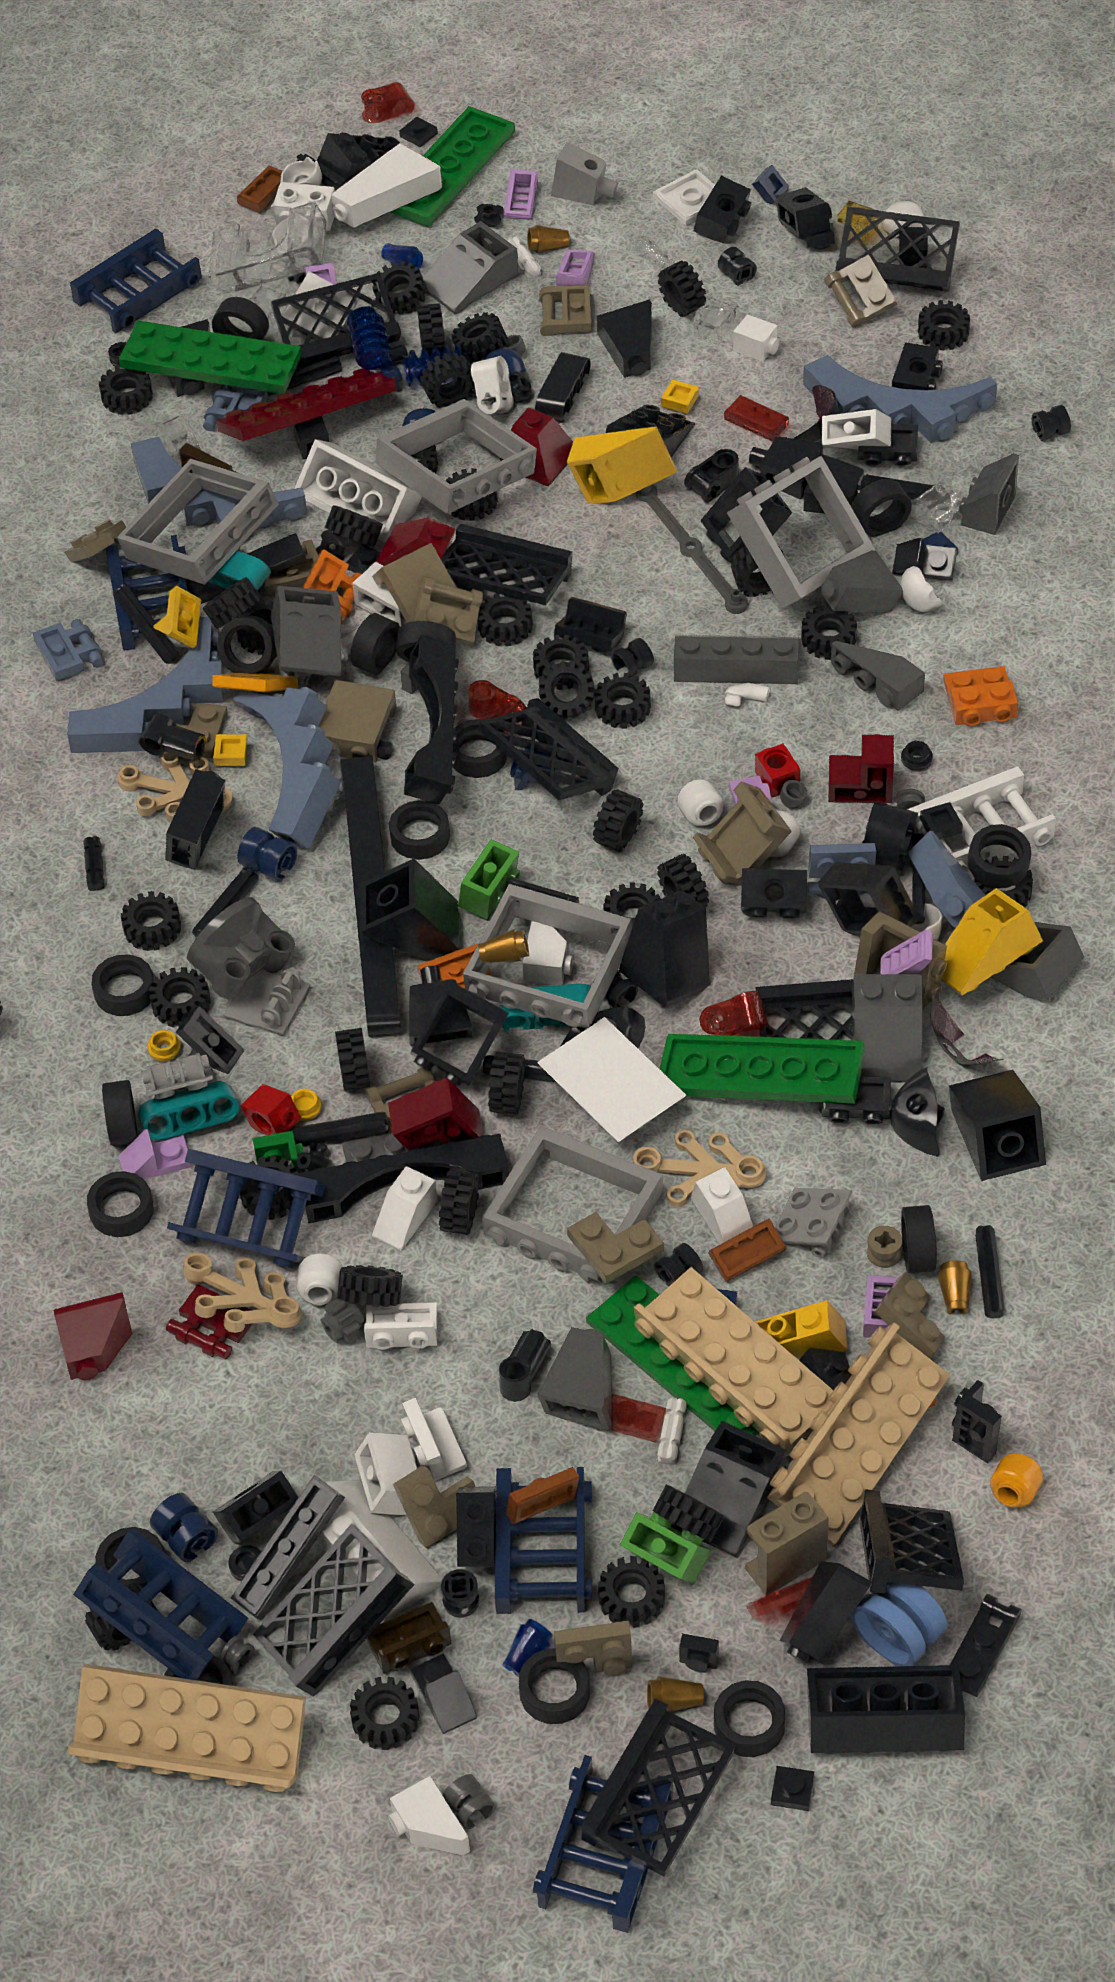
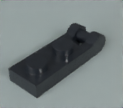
(984, 1643)

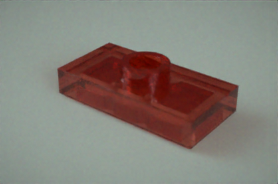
(756, 418)
(636, 1418)
(784, 1599)

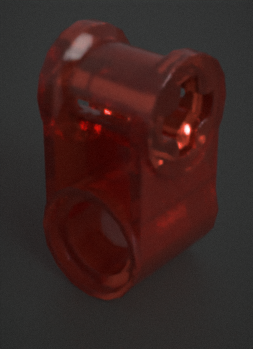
(387, 101)
(489, 701)
(739, 1015)

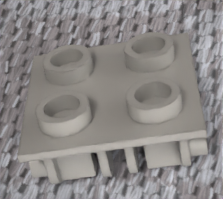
(269, 1000)
(197, 1075)
(813, 1218)

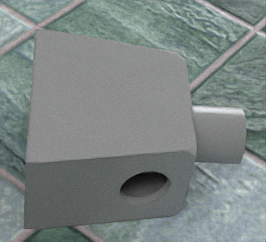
(581, 176)

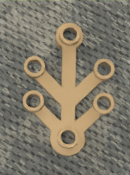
(173, 790)
(704, 1164)
(280, 1311)

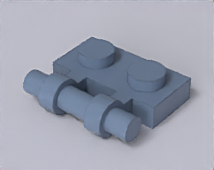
(238, 400)
(59, 652)
(824, 856)

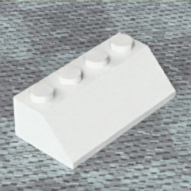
(348, 481)
(386, 1537)

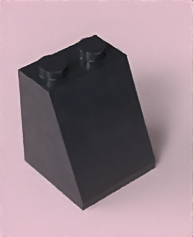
(410, 912)
(669, 949)
(999, 1124)

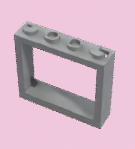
(396, 448)
(255, 506)
(763, 545)
(564, 916)
(586, 1159)

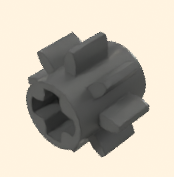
(342, 1320)

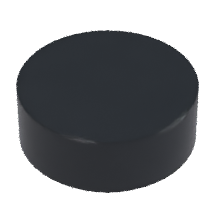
(242, 1560)

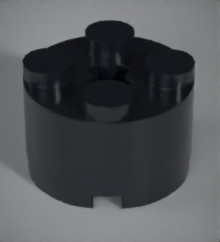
(889, 831)

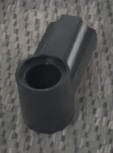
(165, 736)
(523, 1365)

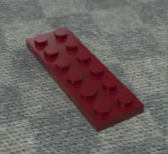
(309, 404)

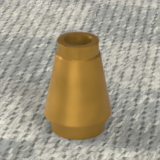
(546, 238)
(505, 948)
(955, 1285)
(675, 1692)

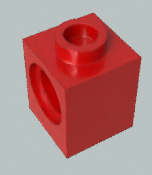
(776, 767)
(270, 1110)

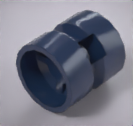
(266, 853)
(183, 1526)

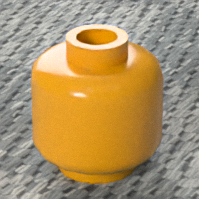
(1016, 1480)

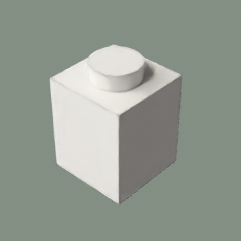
(755, 338)

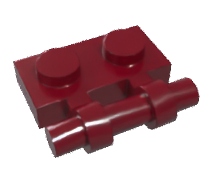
(212, 1343)

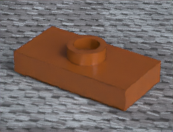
(261, 190)
(747, 1250)
(542, 1495)

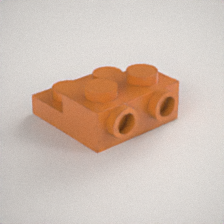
(981, 696)

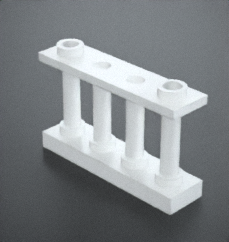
(980, 798)

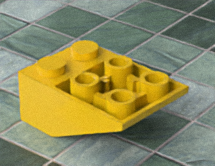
(619, 463)
(987, 940)

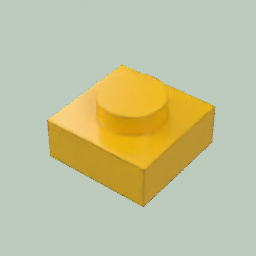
(679, 396)
(230, 750)

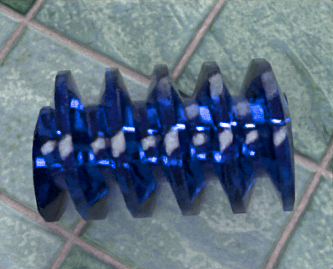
(369, 338)
(413, 365)

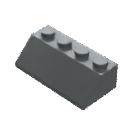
(736, 659)

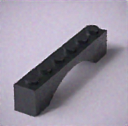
(433, 673)
(356, 1180)

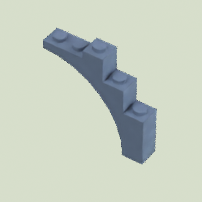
(929, 409)
(157, 468)
(121, 724)
(304, 749)

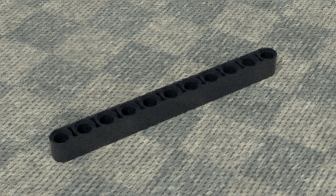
(366, 863)

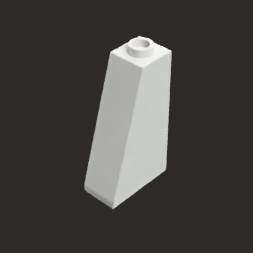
(385, 186)

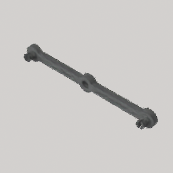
(734, 599)

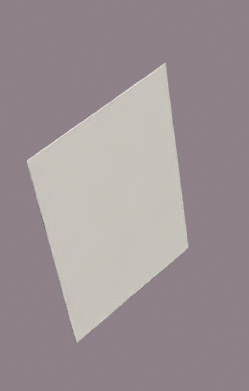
(611, 1079)

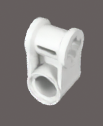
(492, 383)

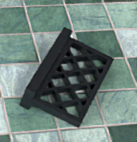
(900, 273)
(336, 344)
(508, 554)
(555, 739)
(806, 997)
(882, 1545)
(348, 1626)
(625, 1779)

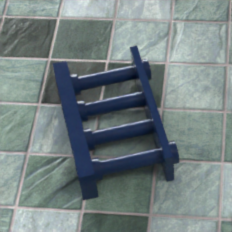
(133, 261)
(120, 566)
(269, 1183)
(509, 1557)
(144, 1624)
(619, 1904)

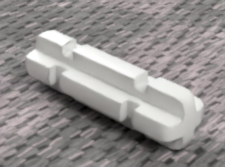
(525, 259)
(672, 1431)

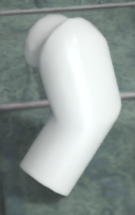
(746, 690)

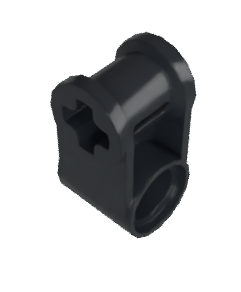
(715, 474)

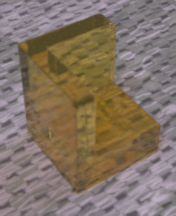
(858, 222)

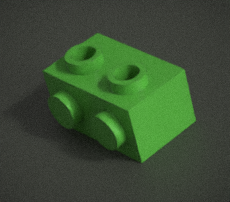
(488, 878)
(665, 1547)

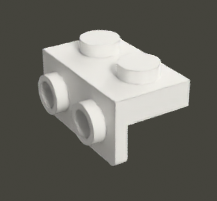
(401, 1326)
(435, 1439)

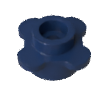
(392, 372)

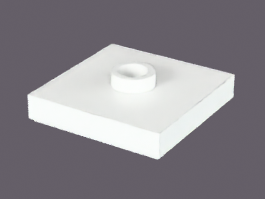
(314, 282)

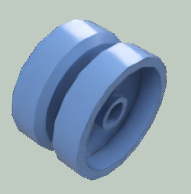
(899, 1622)

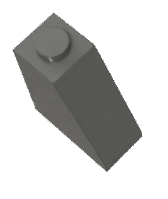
(862, 585)
(580, 1381)

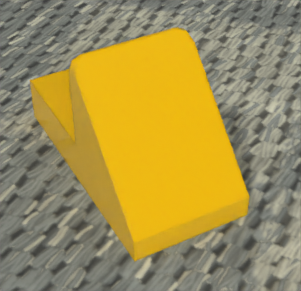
(182, 617)

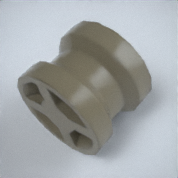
(890, 1252)

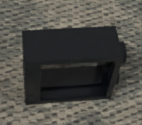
(773, 512)
(195, 819)
(883, 887)
(474, 1004)

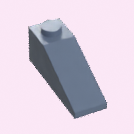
(944, 878)

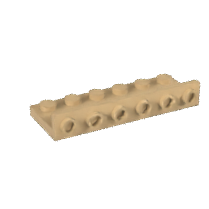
(735, 1359)
(861, 1429)
(188, 1727)

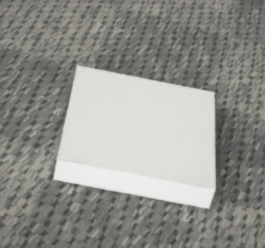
(685, 196)

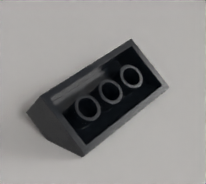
(885, 1709)

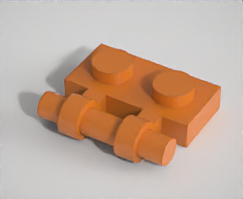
(328, 575)

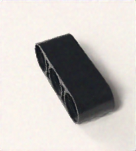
(562, 385)

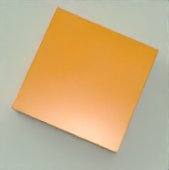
(254, 682)

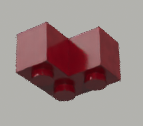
(866, 776)
(434, 1114)

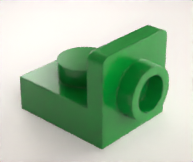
(278, 1145)

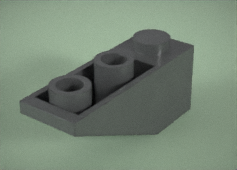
(895, 676)

